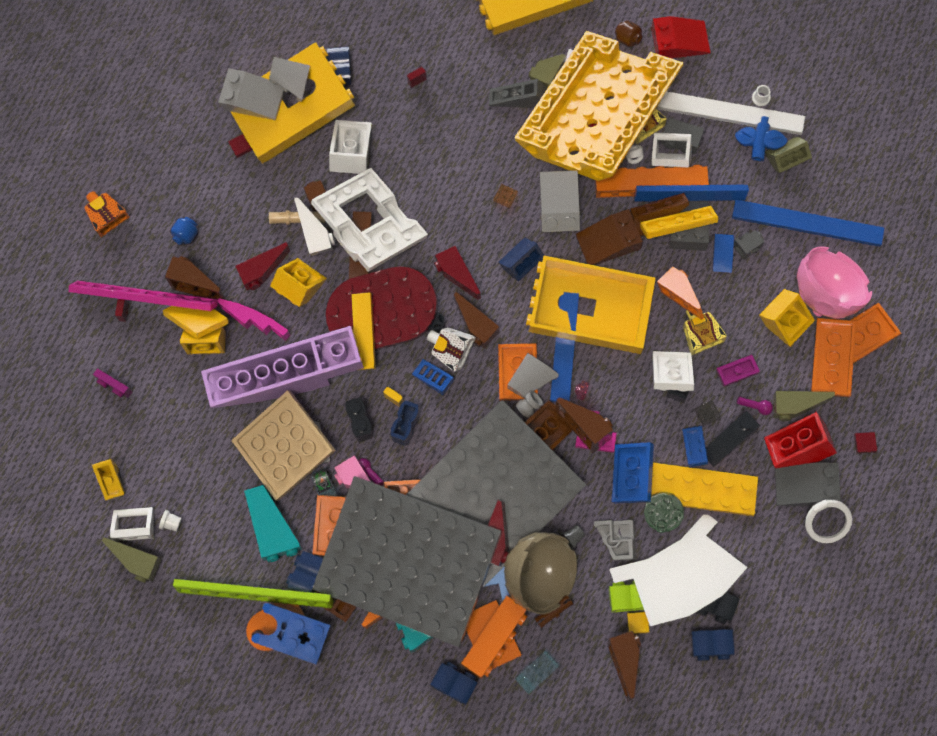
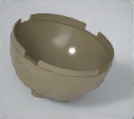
(540, 572)

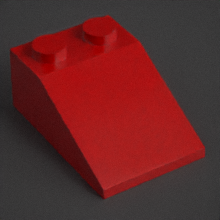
(679, 37)
(800, 443)

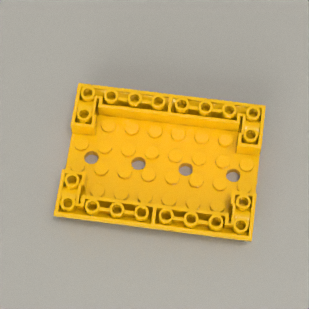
(579, 99)

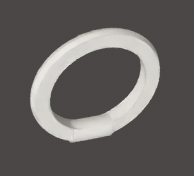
(820, 506)

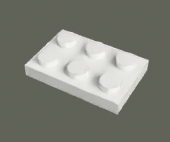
(672, 371)

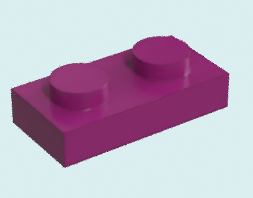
(737, 370)
(105, 380)

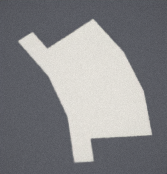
(682, 575)

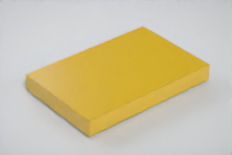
(196, 321)

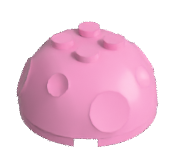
(832, 284)

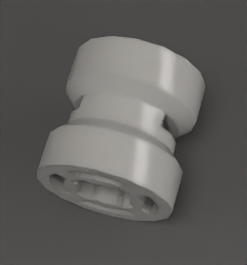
(529, 404)

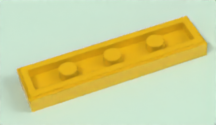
(679, 222)
(364, 328)

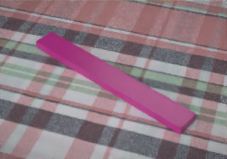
(143, 295)

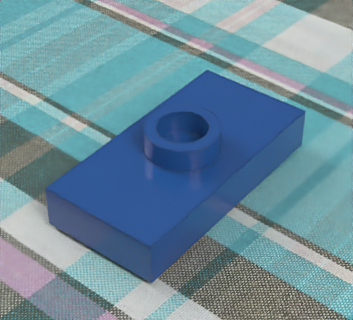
(695, 446)

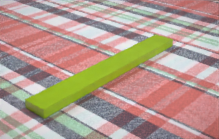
(253, 593)

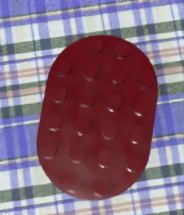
(401, 304)

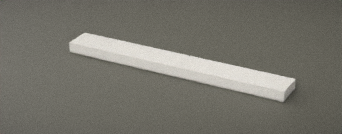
(730, 112)

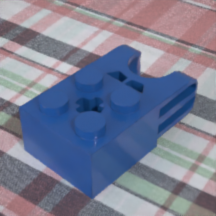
(287, 634)

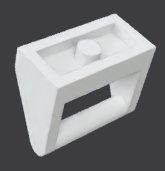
(668, 159)
(135, 533)

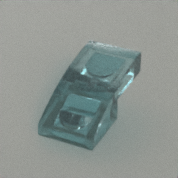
(537, 672)

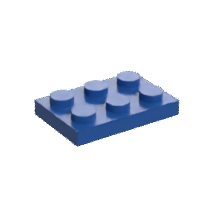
(632, 473)

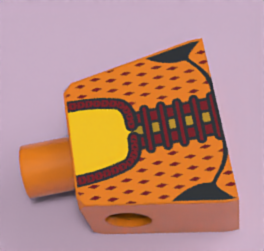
(104, 212)

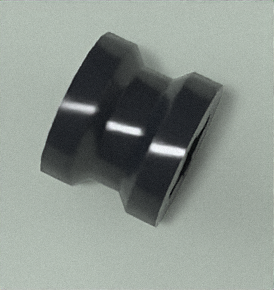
(439, 321)

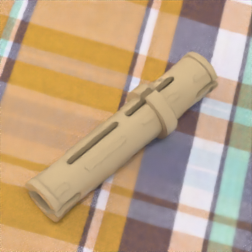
(290, 217)

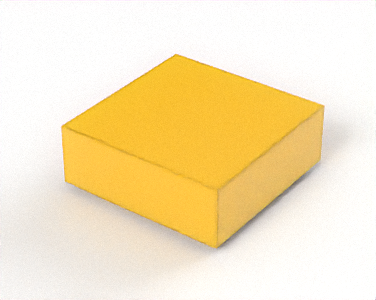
(393, 396)
(638, 623)

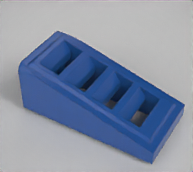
(434, 385)

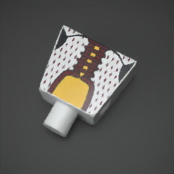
(451, 347)

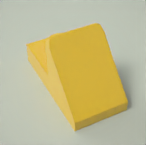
(108, 479)

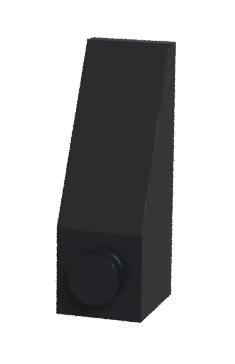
(731, 438)

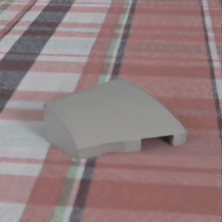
(289, 76)
(531, 376)
(621, 546)

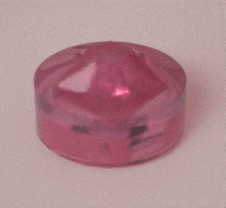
(581, 390)

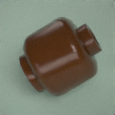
(628, 33)

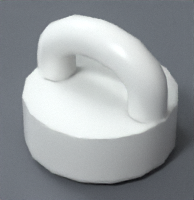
(634, 152)

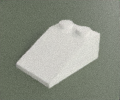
(350, 147)
(316, 235)

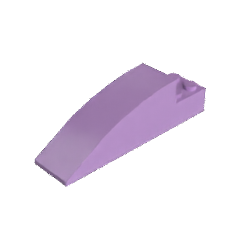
(292, 367)

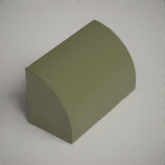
(790, 155)

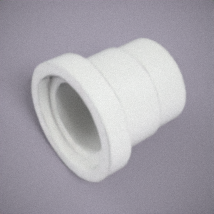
(761, 100)
(170, 521)

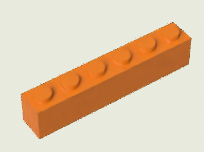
(625, 180)

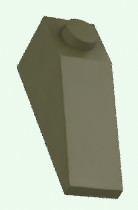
(795, 403)
(139, 563)

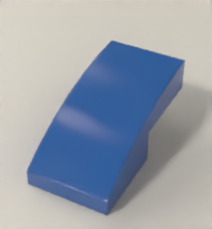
(723, 253)

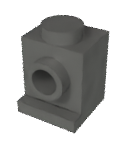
(748, 244)

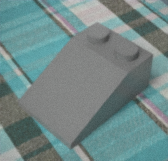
(250, 95)
(559, 201)

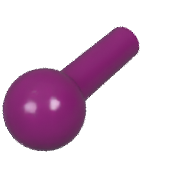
(764, 407)
(366, 466)

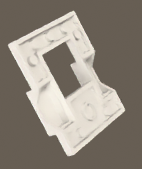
(382, 239)

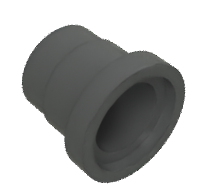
(574, 536)

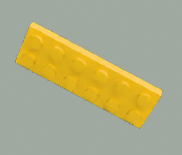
(707, 488)

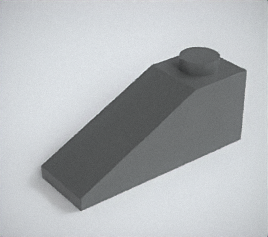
(520, 95)

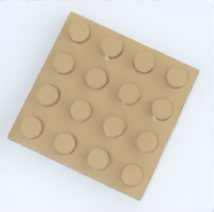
(283, 445)

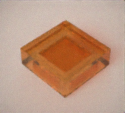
(505, 196)

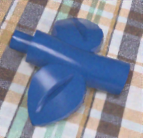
(760, 139)

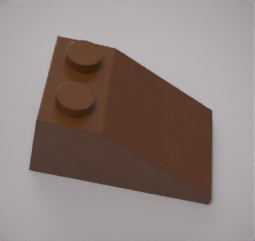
(610, 238)
(187, 278)
(586, 424)
(549, 425)
(625, 655)

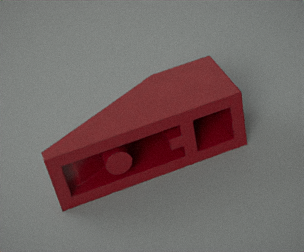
(259, 268)
(455, 270)
(498, 521)

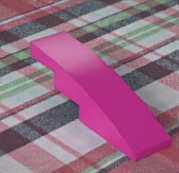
(248, 316)

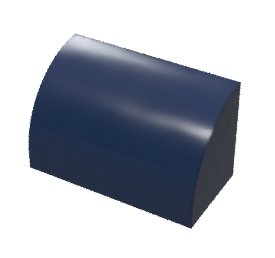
(521, 259)

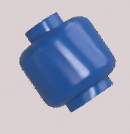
(184, 231)

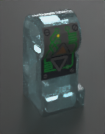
(323, 483)

